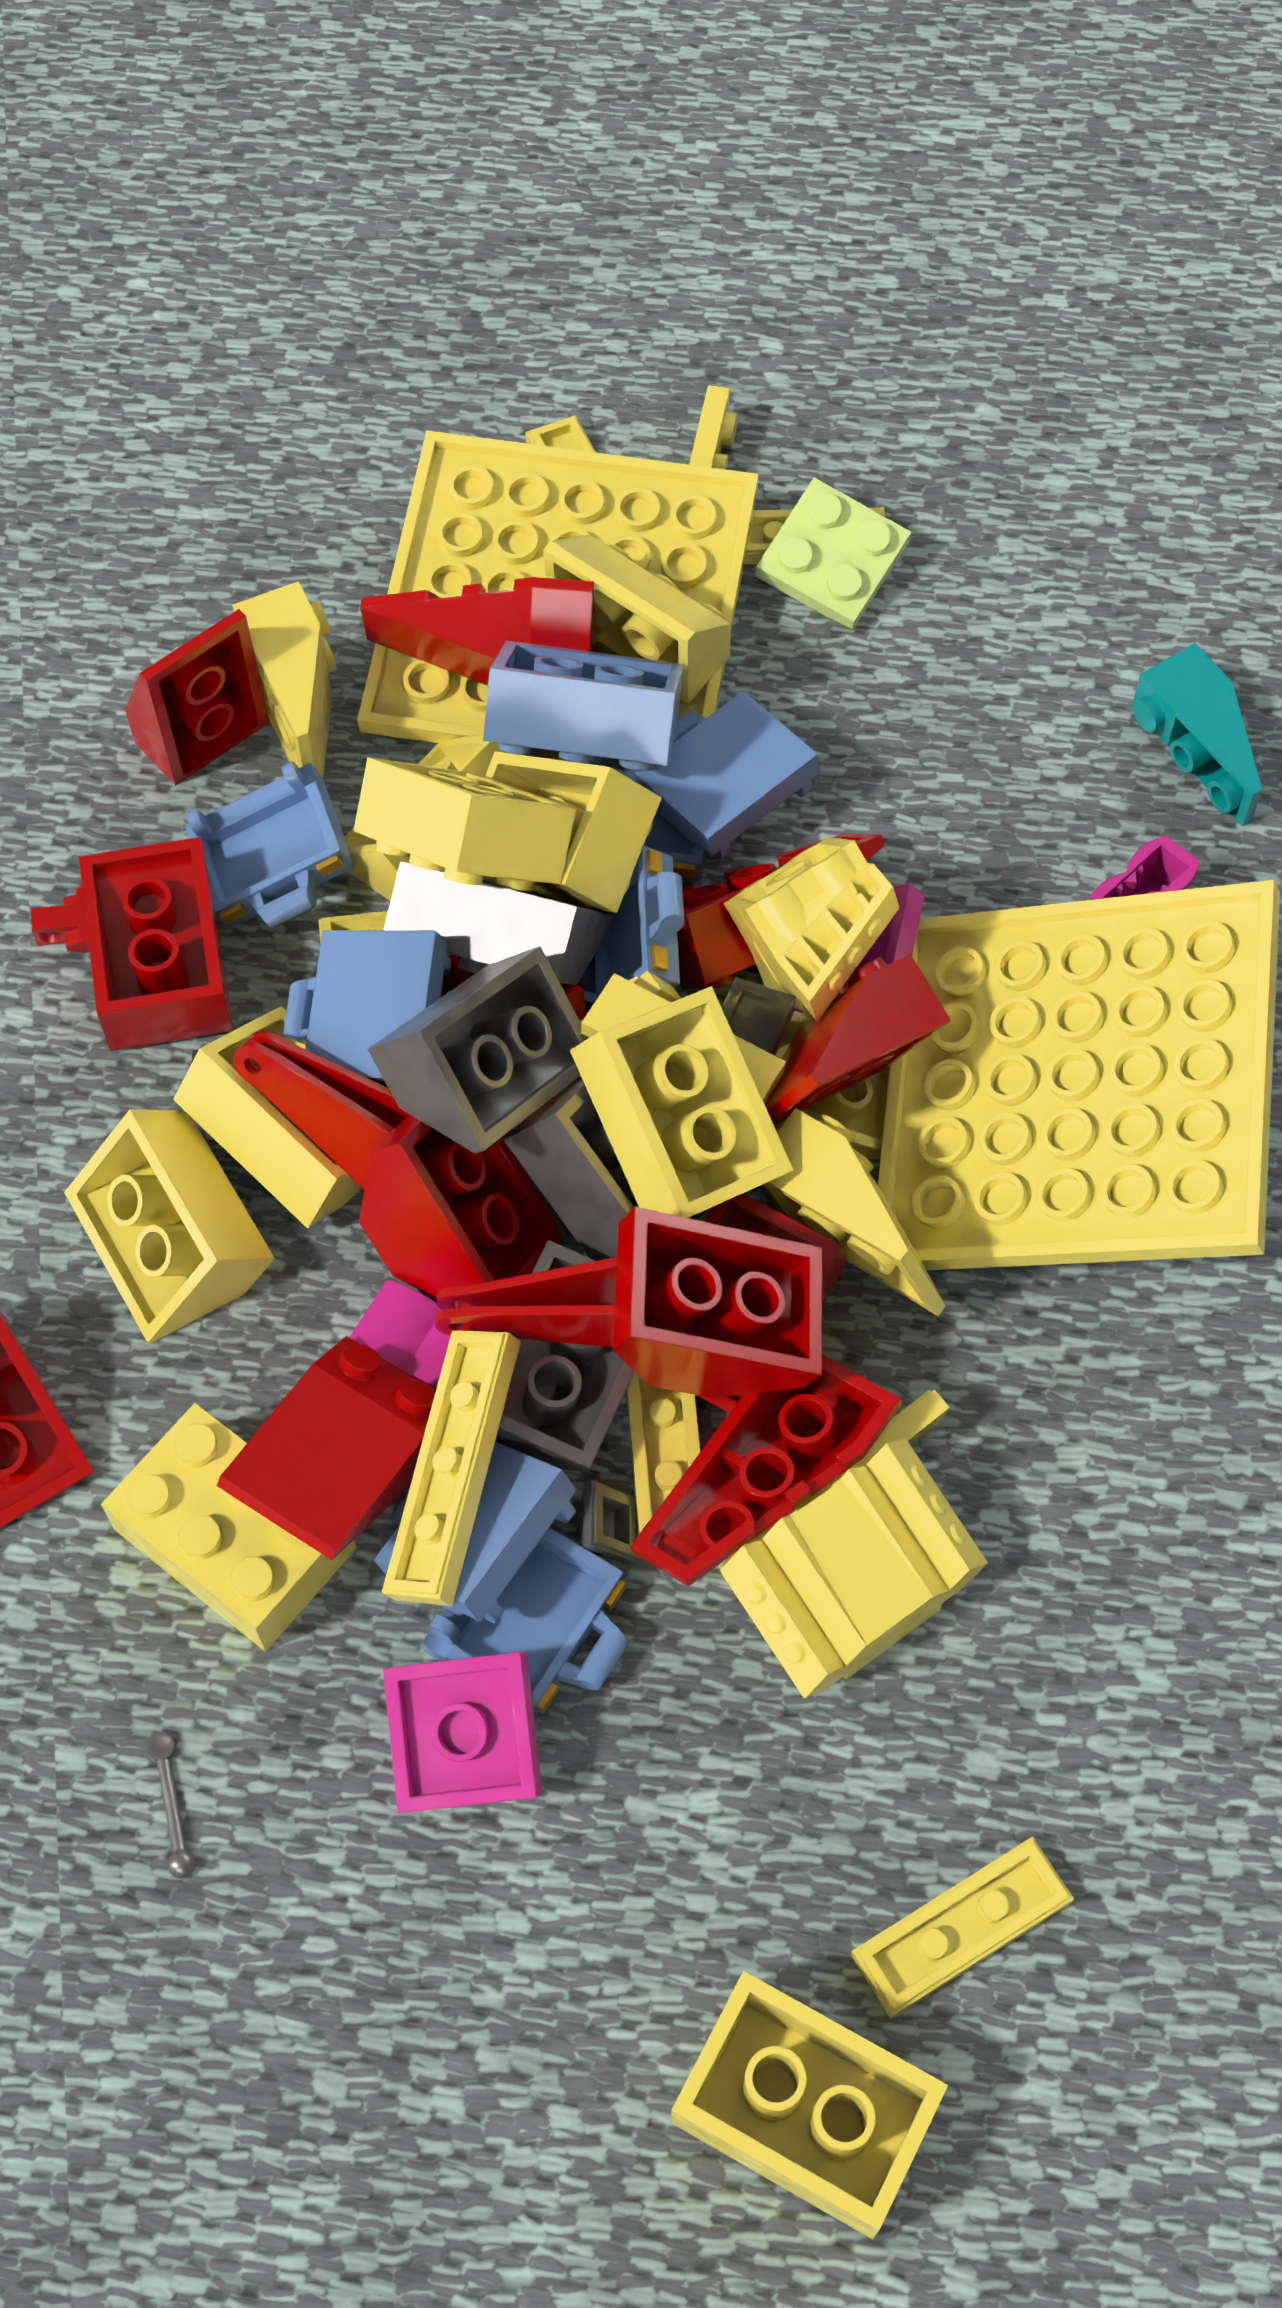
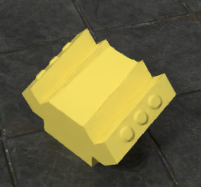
(814, 921)
(854, 1569)

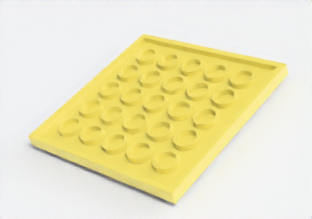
(490, 510)
(1090, 1082)

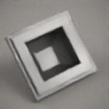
(607, 1521)

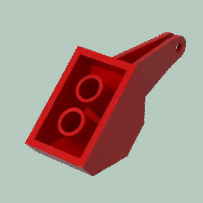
(426, 1201)
(679, 1304)

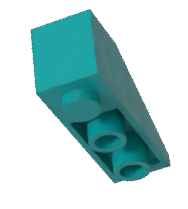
(1200, 720)

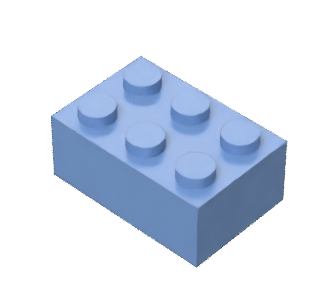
(583, 704)

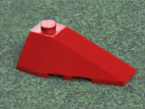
(470, 629)
(710, 940)
(762, 1466)

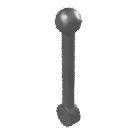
(161, 1749)

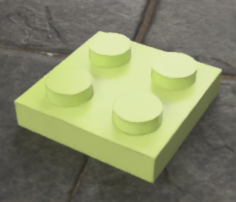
(832, 553)

